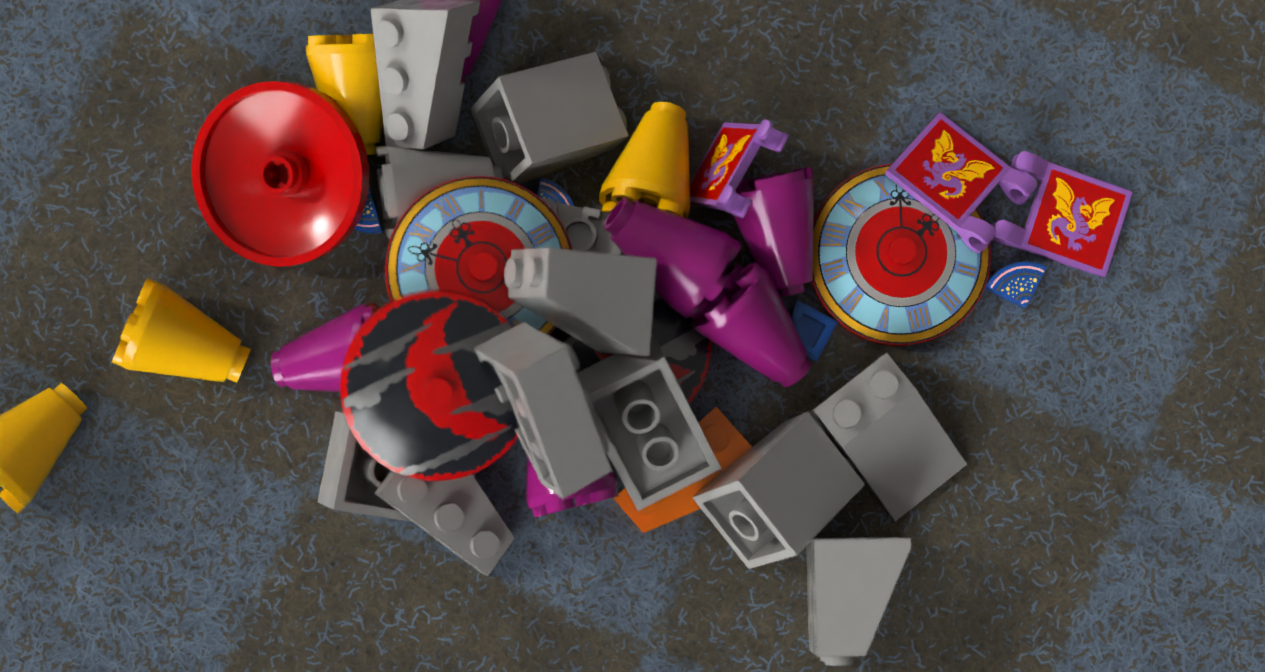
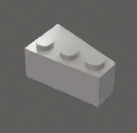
(421, 67)
(549, 407)

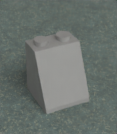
(549, 118)
(587, 295)
(780, 492)
(849, 592)

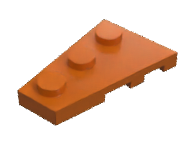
(727, 446)

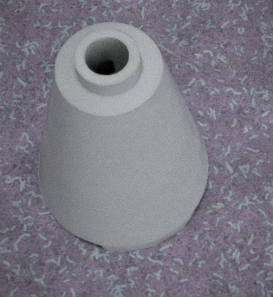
(413, 172)

